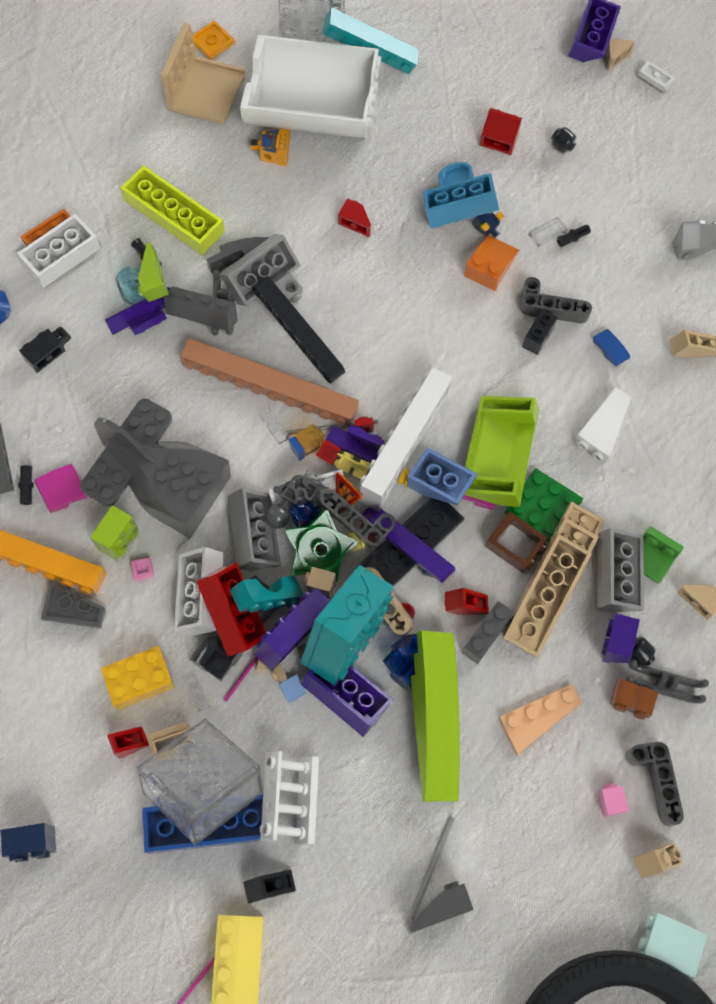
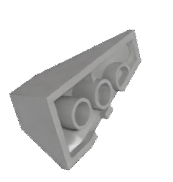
(694, 239)

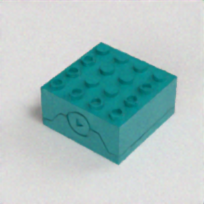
(347, 625)

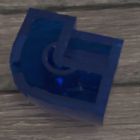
(401, 660)

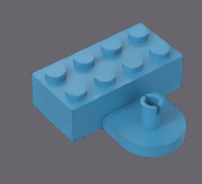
(459, 195)

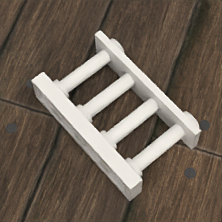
(306, 799)

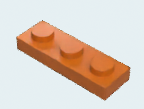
(41, 229)

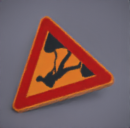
(346, 490)

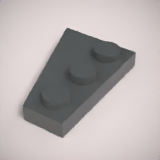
(69, 608)

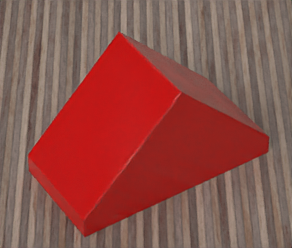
(127, 741)

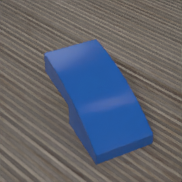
(612, 347)

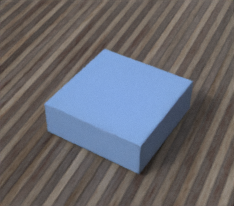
(292, 688)

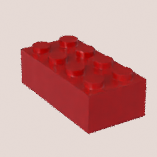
(236, 629)

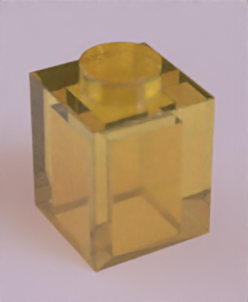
(310, 439)

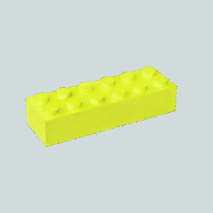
(172, 210)

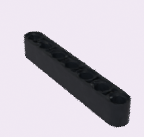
(298, 329)

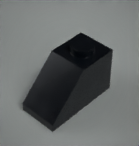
(269, 886)

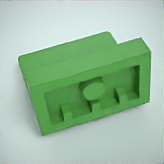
(658, 554)

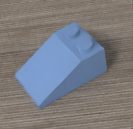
(440, 478)

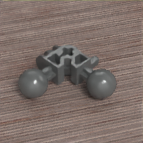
(278, 515)

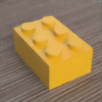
(137, 678)

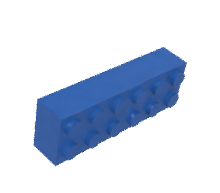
(164, 836)

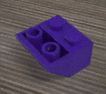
(621, 639)

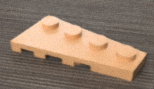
(534, 719)

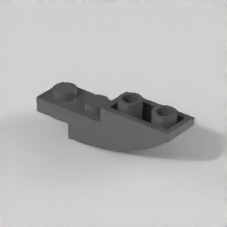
(233, 252)

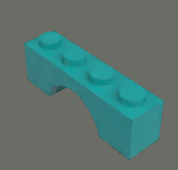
(252, 596)

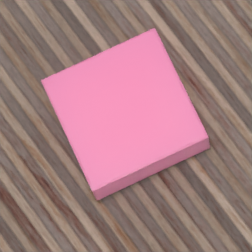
(142, 568)

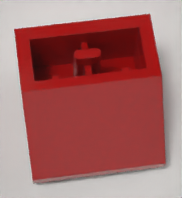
(500, 131)

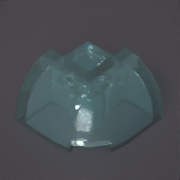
(128, 284)

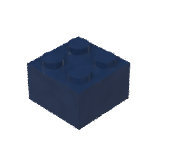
(28, 841)

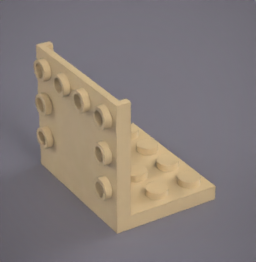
(199, 84)

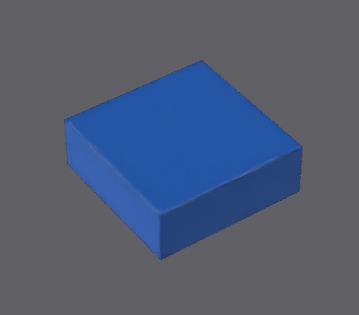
(297, 448)

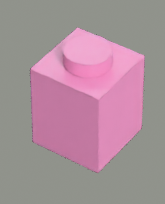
(612, 800)

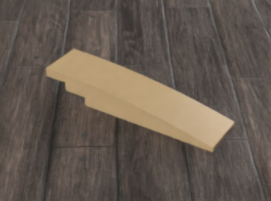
(554, 579)

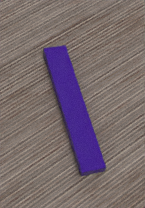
(413, 547)

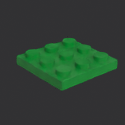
(543, 503)

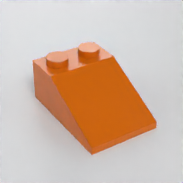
(490, 262)

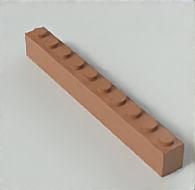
(269, 382)

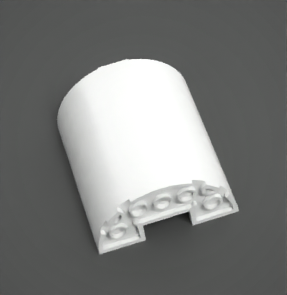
(312, 87)

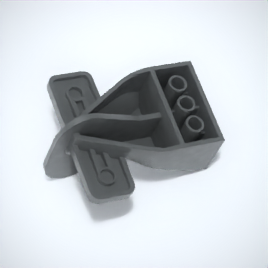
(167, 477)

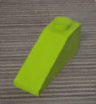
(151, 276)

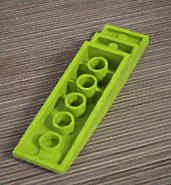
(437, 716)

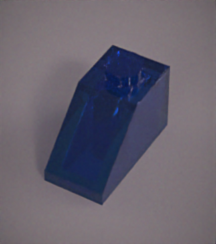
(304, 514)

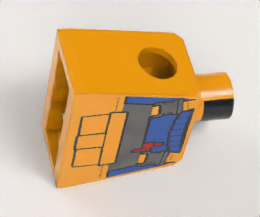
(273, 146)

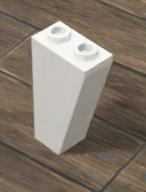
(603, 428)

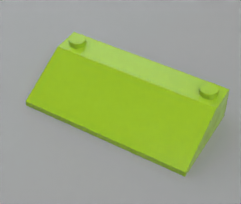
(501, 448)

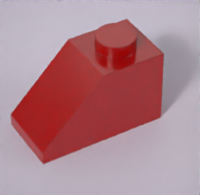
(354, 217)
(466, 602)

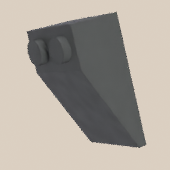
(444, 906)

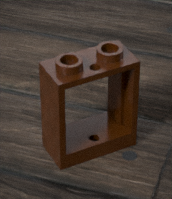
(493, 545)

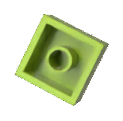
(115, 533)

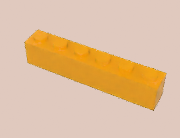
(51, 563)

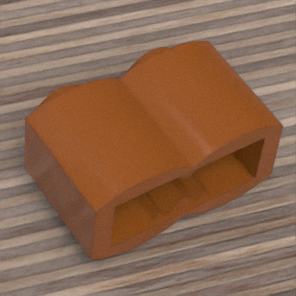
(633, 698)

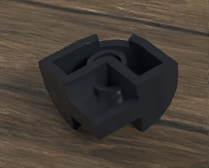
(213, 658)

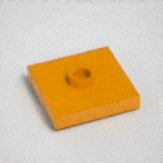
(212, 40)

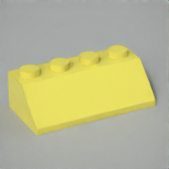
(237, 960)

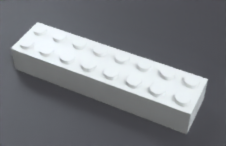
(404, 439)

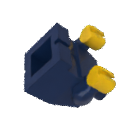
(488, 223)

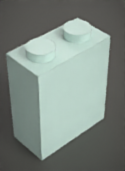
(673, 943)

